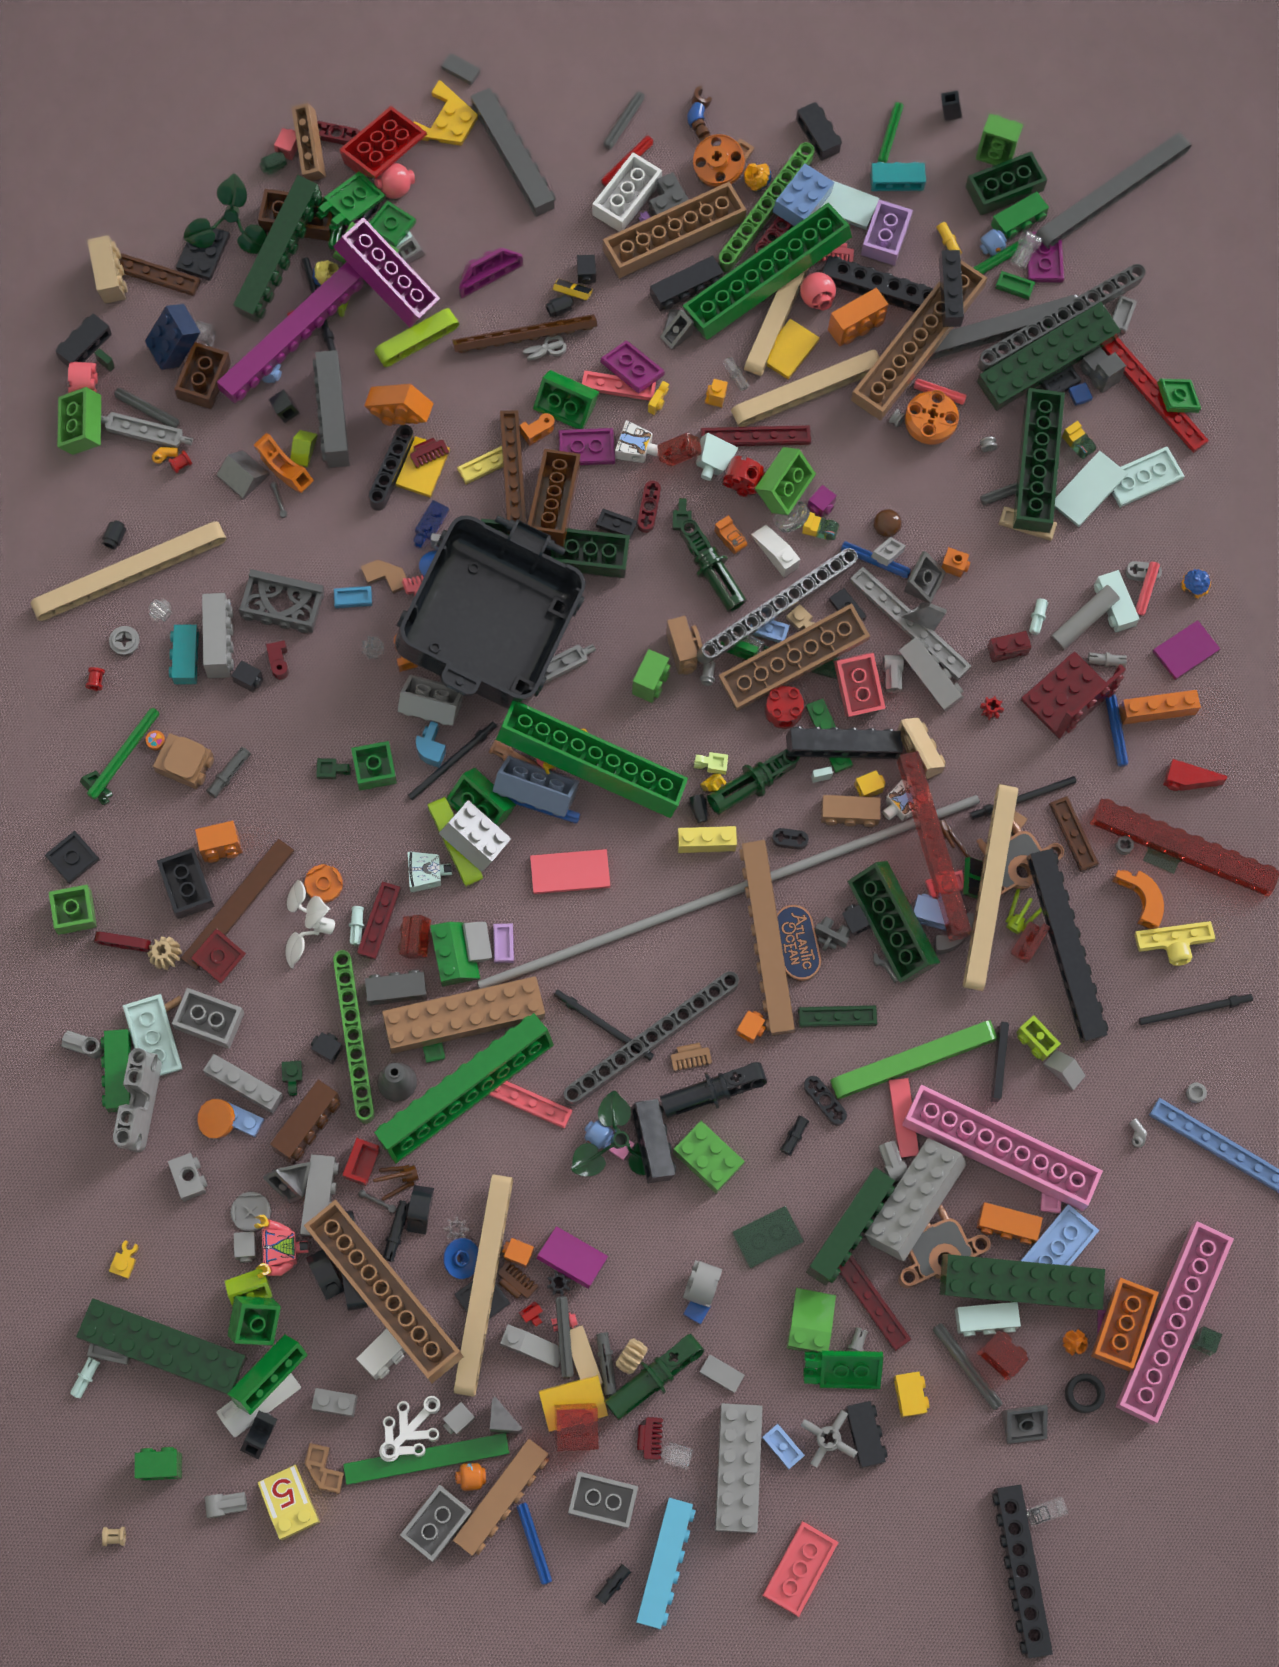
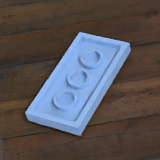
(1062, 1239)

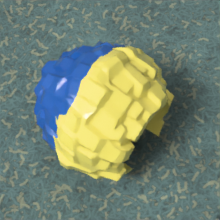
(323, 271)

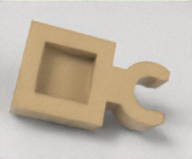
(799, 618)

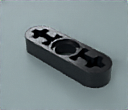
(820, 1085)

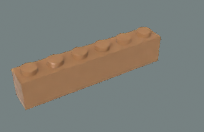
(500, 1498)

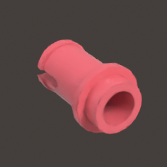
(572, 1321)

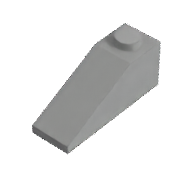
(531, 1346)

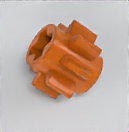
(1075, 1342)

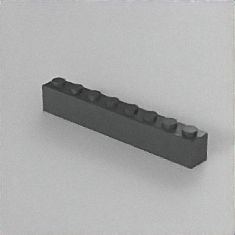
(512, 152)

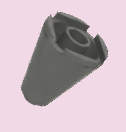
(397, 1081)

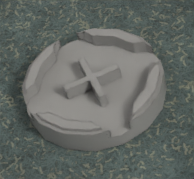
(248, 1207)

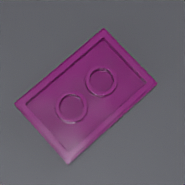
(1046, 264)
(632, 366)
(593, 444)
(1186, 650)
(572, 1257)

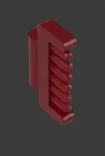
(426, 448)
(645, 1436)

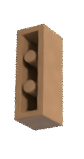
(850, 810)

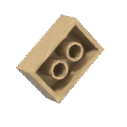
(107, 269)

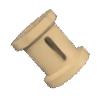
(119, 1536)

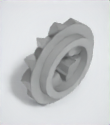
(118, 635)

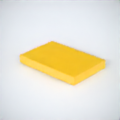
(791, 348)
(425, 477)
(576, 1392)

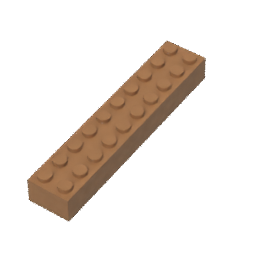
(911, 348)
(384, 1291)

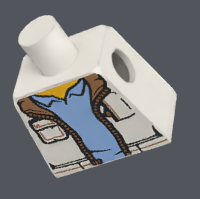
(635, 444)
(898, 803)

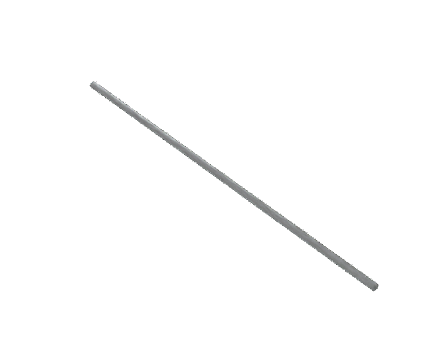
(717, 896)

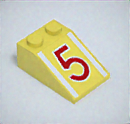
(288, 1502)

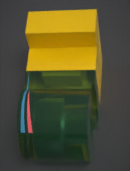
(1079, 440)
(820, 527)

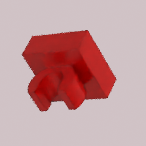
(531, 1313)

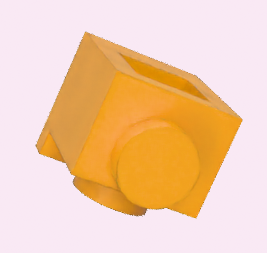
(716, 393)

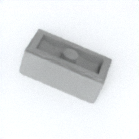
(477, 941)

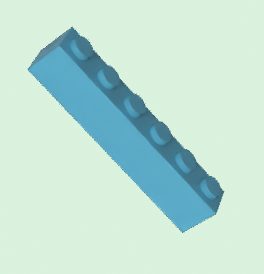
(664, 1563)

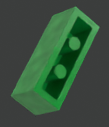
(1020, 215)

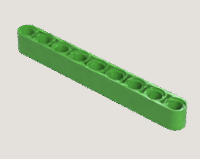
(761, 213)
(353, 1045)
(913, 1059)

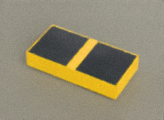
(572, 289)

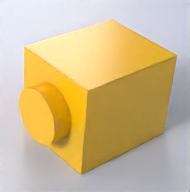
(870, 784)

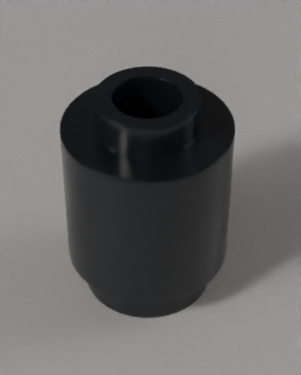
(559, 305)
(114, 534)

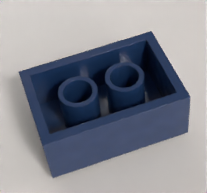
(172, 336)

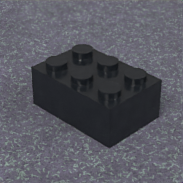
(185, 883)

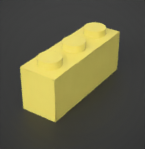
(707, 839)

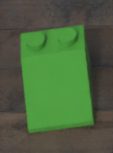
(811, 1321)

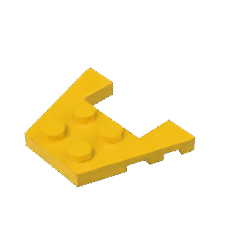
(454, 119)

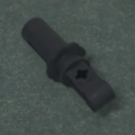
(714, 1089)

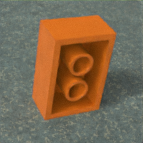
(858, 317)
(398, 404)

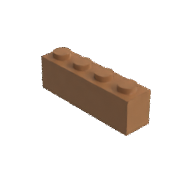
(308, 142)

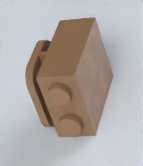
(683, 644)
(183, 761)

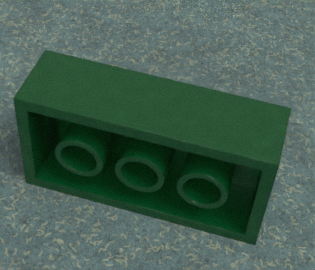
(1006, 183)

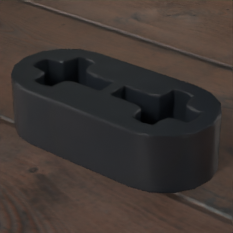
(791, 834)

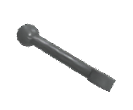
(283, 513)
(392, 1208)

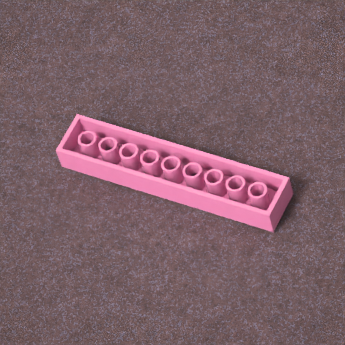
(1002, 1148)
(1174, 1323)

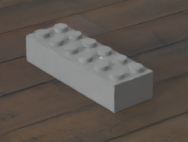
(915, 1199)
(738, 1468)

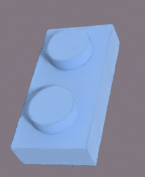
(773, 631)
(246, 1121)
(783, 1446)

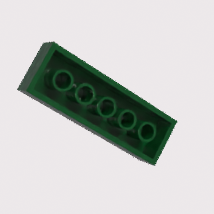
(893, 921)
(848, 1230)

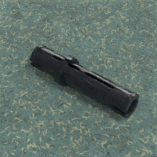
(394, 1237)

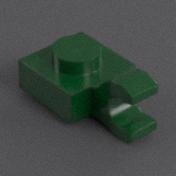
(681, 515)
(328, 768)
(89, 779)
(292, 1074)

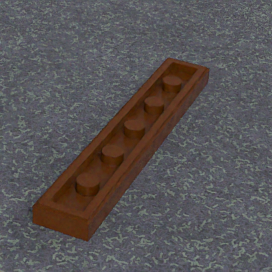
(159, 275)

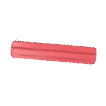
(926, 386)
(1147, 588)

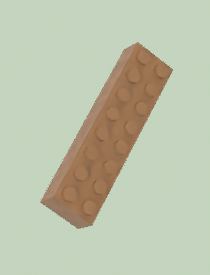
(674, 229)
(794, 657)
(462, 1014)

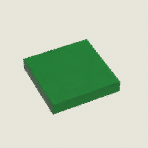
(392, 223)
(1179, 395)

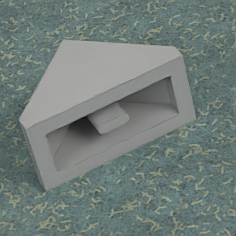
(1065, 1069)

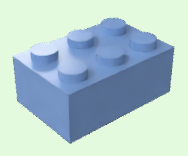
(803, 195)

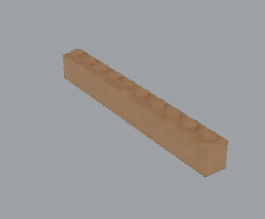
(768, 938)

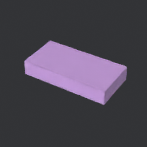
(503, 943)

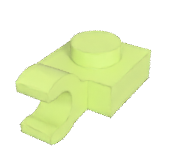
(714, 762)

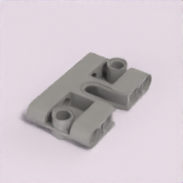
(143, 1094)

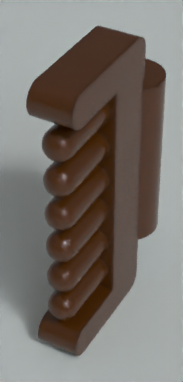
(512, 1285)

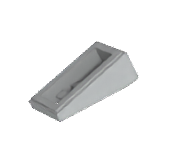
(413, 255)

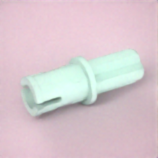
(1038, 616)
(356, 925)
(84, 1377)

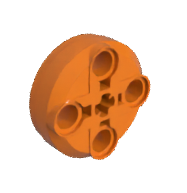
(725, 166)
(930, 423)

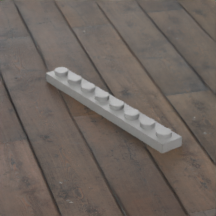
(894, 609)

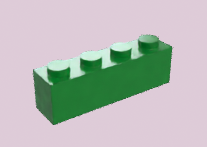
(115, 1059)
(267, 1374)

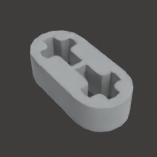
(1142, 568)

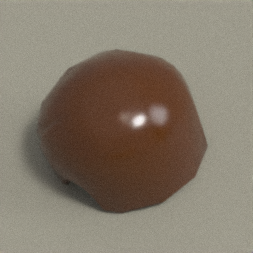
(887, 523)

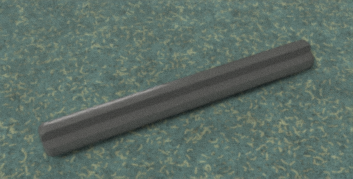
(968, 1367)

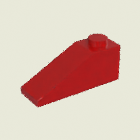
(1186, 777)

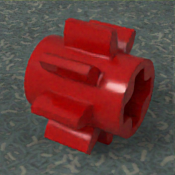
(987, 708)

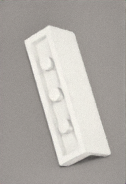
(238, 1420)

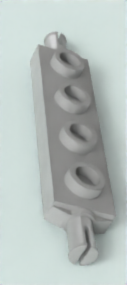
(145, 430)
(567, 661)

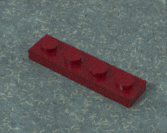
(378, 920)

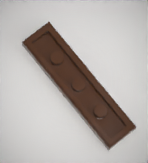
(1074, 834)

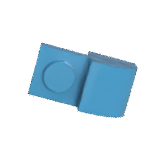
(429, 750)

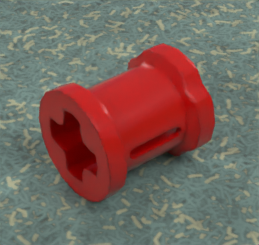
(180, 462)
(95, 678)

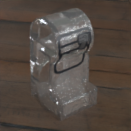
(1047, 1511)

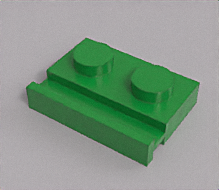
(743, 650)

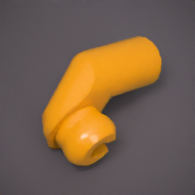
(164, 452)

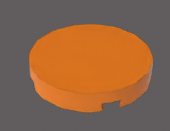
(323, 882)
(216, 1118)

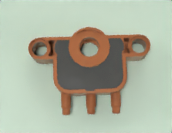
(1019, 848)
(939, 1239)

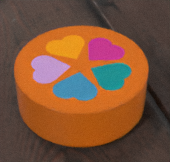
(155, 740)

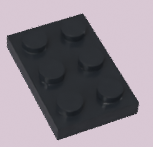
(203, 261)

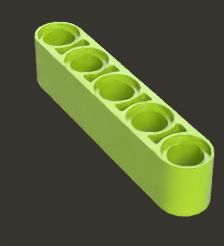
(416, 337)
(442, 815)

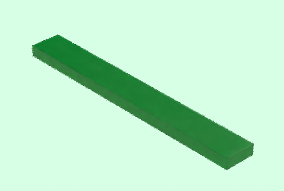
(433, 1458)

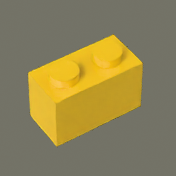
(910, 1394)

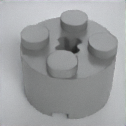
(702, 1283)

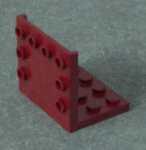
(1070, 694)

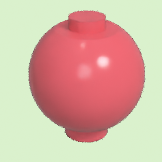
(395, 181)
(818, 291)

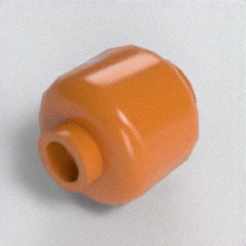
(470, 1476)

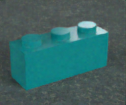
(897, 176)
(184, 654)

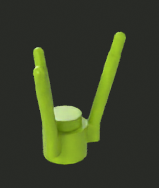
(1016, 922)

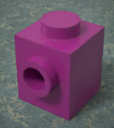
(822, 501)

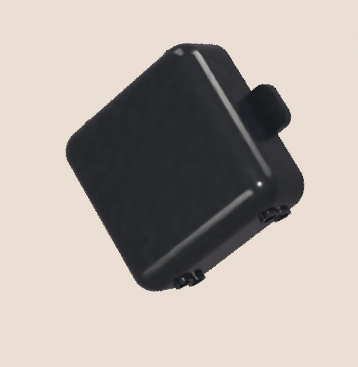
(491, 610)

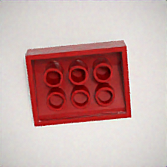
(381, 143)

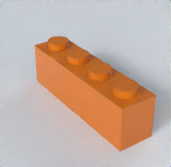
(1159, 707)

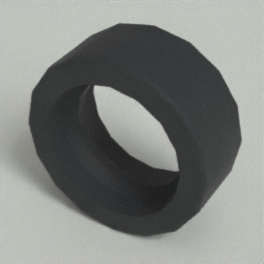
(1098, 1386)

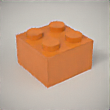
(218, 841)

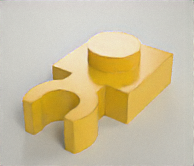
(657, 401)
(713, 783)
(123, 1263)

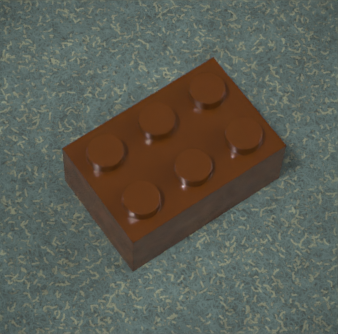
(200, 375)

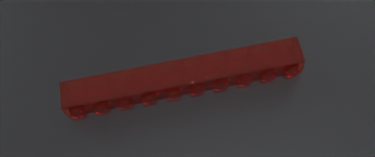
(934, 846)
(1185, 847)

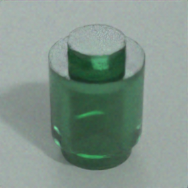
(272, 163)

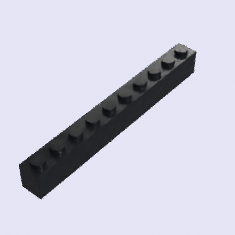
(1067, 946)

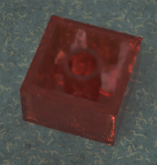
(1003, 1355)
(576, 1427)

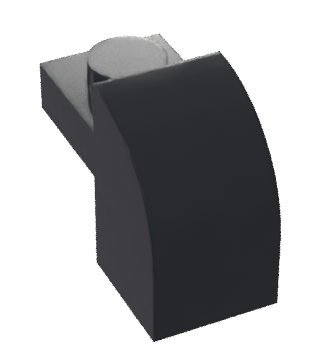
(419, 1209)
(325, 1274)
(258, 1434)

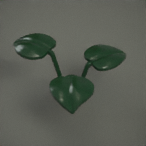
(234, 194)
(614, 1112)

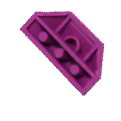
(487, 269)

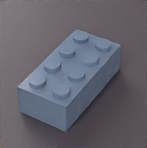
(533, 786)

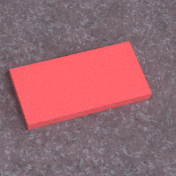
(570, 871)
(800, 1569)

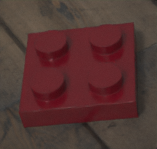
(218, 955)

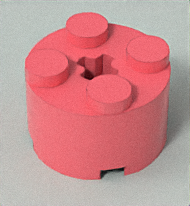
(82, 375)

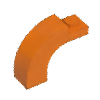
(281, 465)
(1149, 894)

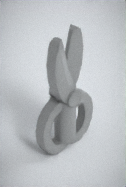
(539, 350)

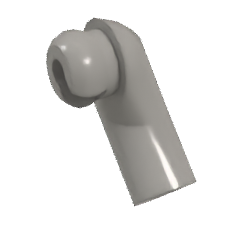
(1140, 1133)

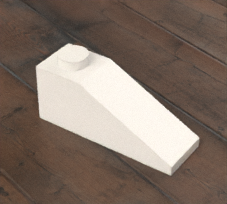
(776, 550)

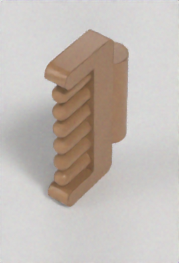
(690, 1051)

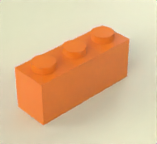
(1009, 1223)

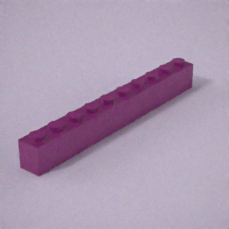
(290, 333)

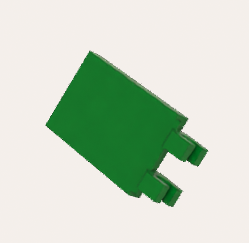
(350, 201)
(844, 1369)

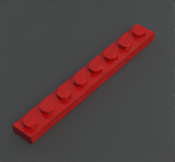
(1149, 388)

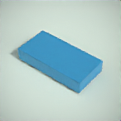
(352, 597)

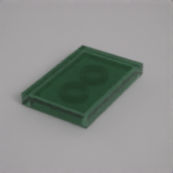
(767, 1237)

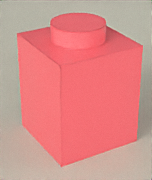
(286, 143)

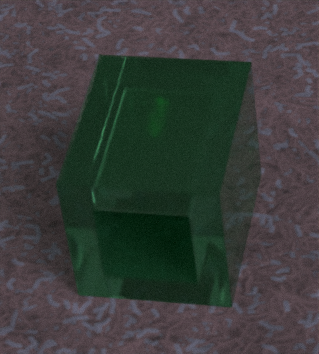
(1206, 1340)

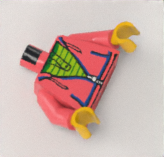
(279, 1247)

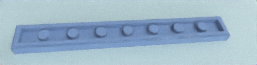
(1216, 1144)

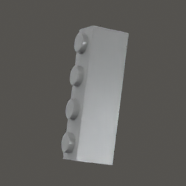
(931, 674)
(243, 1083)
(319, 1188)

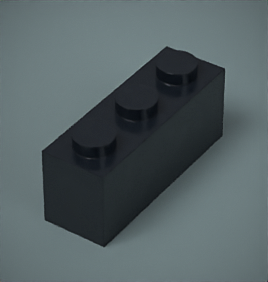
(819, 130)
(84, 340)
(866, 1434)

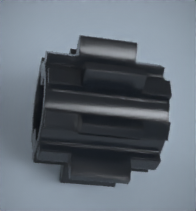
(553, 1285)

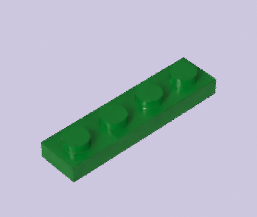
(822, 718)

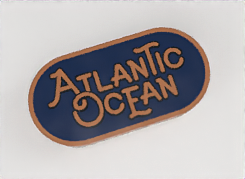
(798, 942)

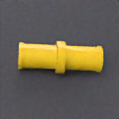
(948, 239)

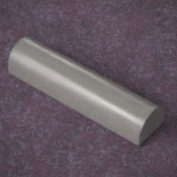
(1085, 617)

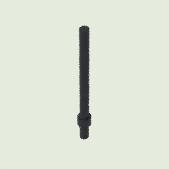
(327, 334)
(479, 737)
(987, 809)
(1232, 1001)
(571, 1003)

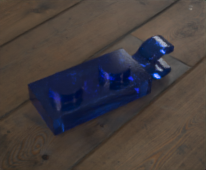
(430, 522)

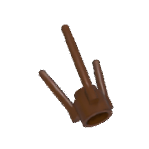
(947, 832)
(407, 1174)

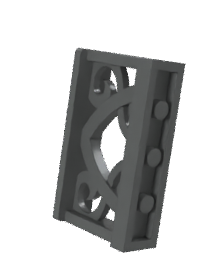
(265, 581)

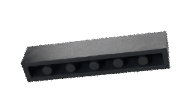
(844, 743)

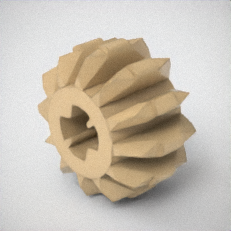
(164, 953)
(631, 1356)

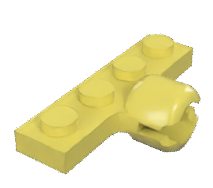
(1175, 940)

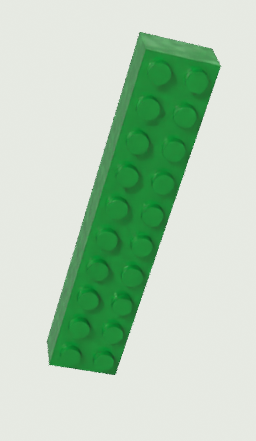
(767, 271)
(592, 759)
(464, 1088)

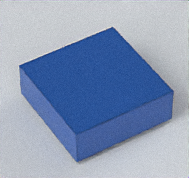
(1080, 394)
(696, 1312)

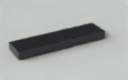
(999, 1064)

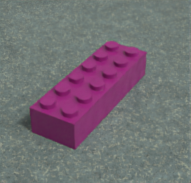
(386, 272)

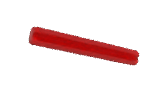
(639, 149)

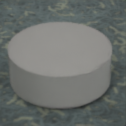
(1196, 1092)

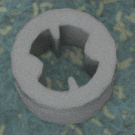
(897, 418)
(988, 444)

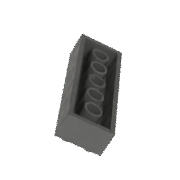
(331, 409)

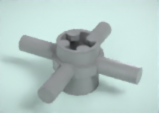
(821, 1433)

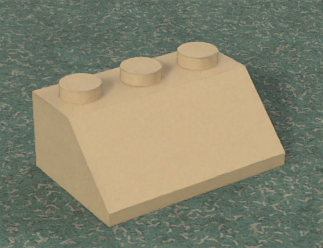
(914, 739)

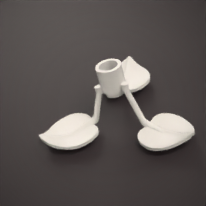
(314, 919)

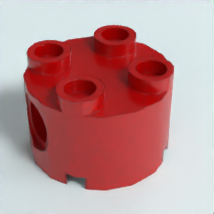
(743, 475)
(784, 707)

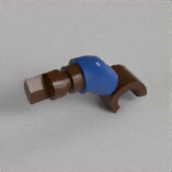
(696, 114)

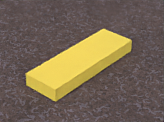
(481, 465)

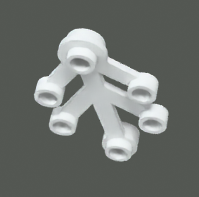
(408, 1432)

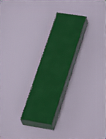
(837, 1016)

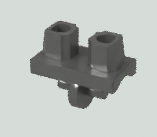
(829, 937)

